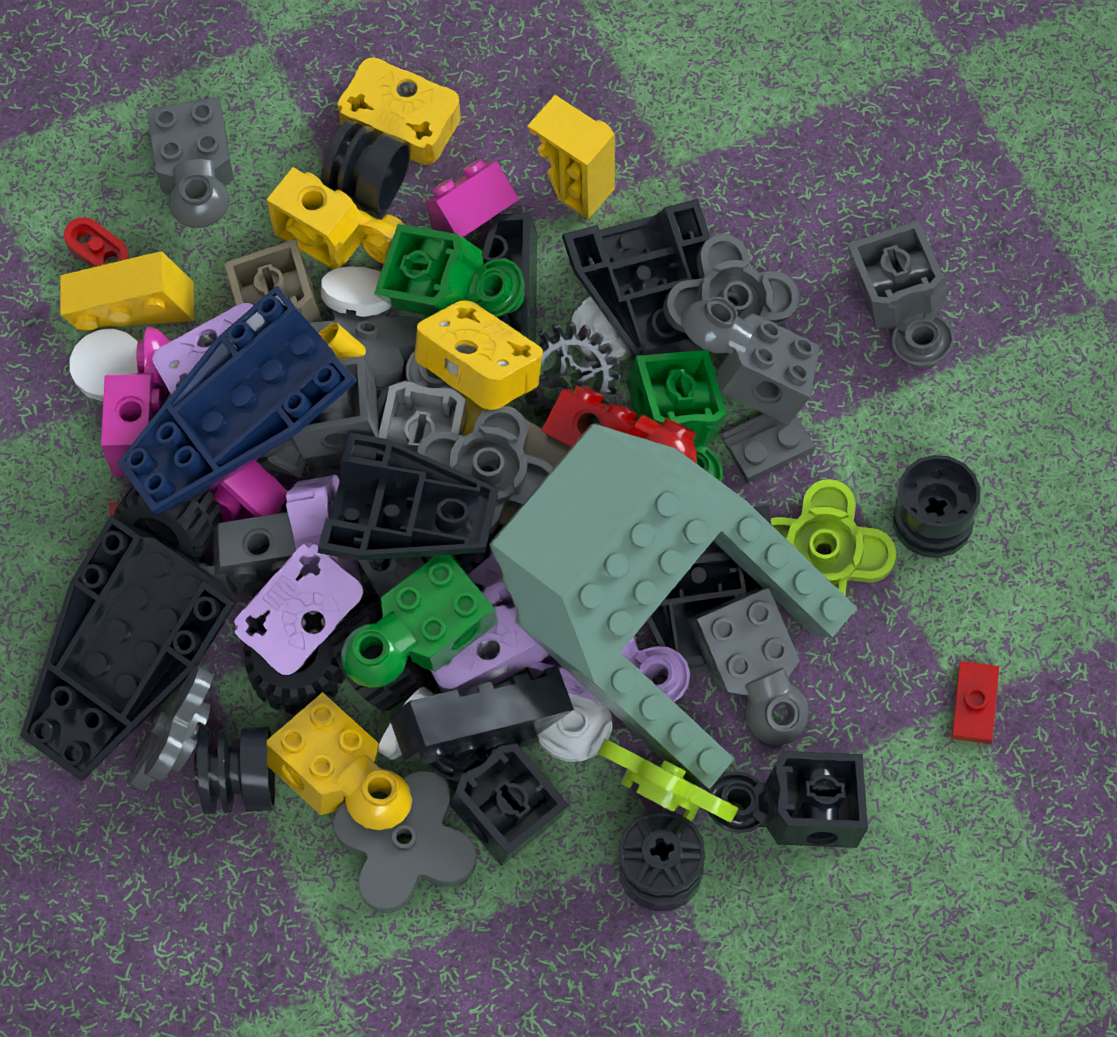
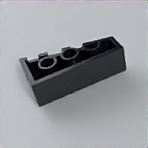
(515, 238)
(481, 717)

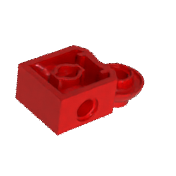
(576, 407)

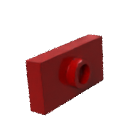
(975, 702)

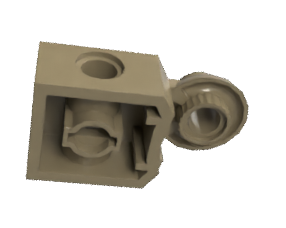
(279, 266)

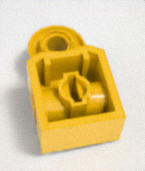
(326, 221)
(335, 761)

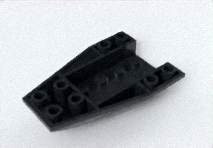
(121, 644)

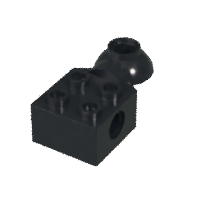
(501, 798)
(803, 802)

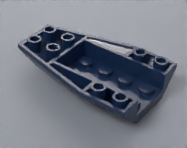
(236, 404)

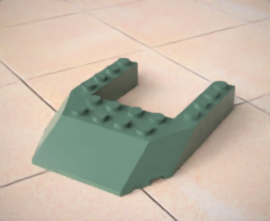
(607, 548)

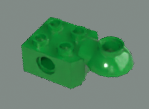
(438, 268)
(685, 391)
(424, 616)

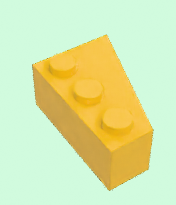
(579, 155)
(127, 294)

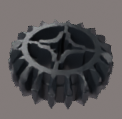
(583, 369)

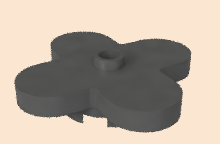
(728, 274)
(385, 341)
(492, 447)
(173, 731)
(431, 855)

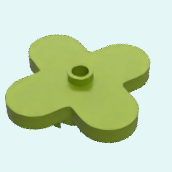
(828, 521)
(665, 784)

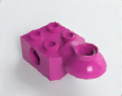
(132, 400)

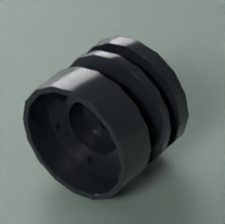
(366, 165)
(944, 490)
(234, 770)
(655, 882)

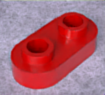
(98, 248)

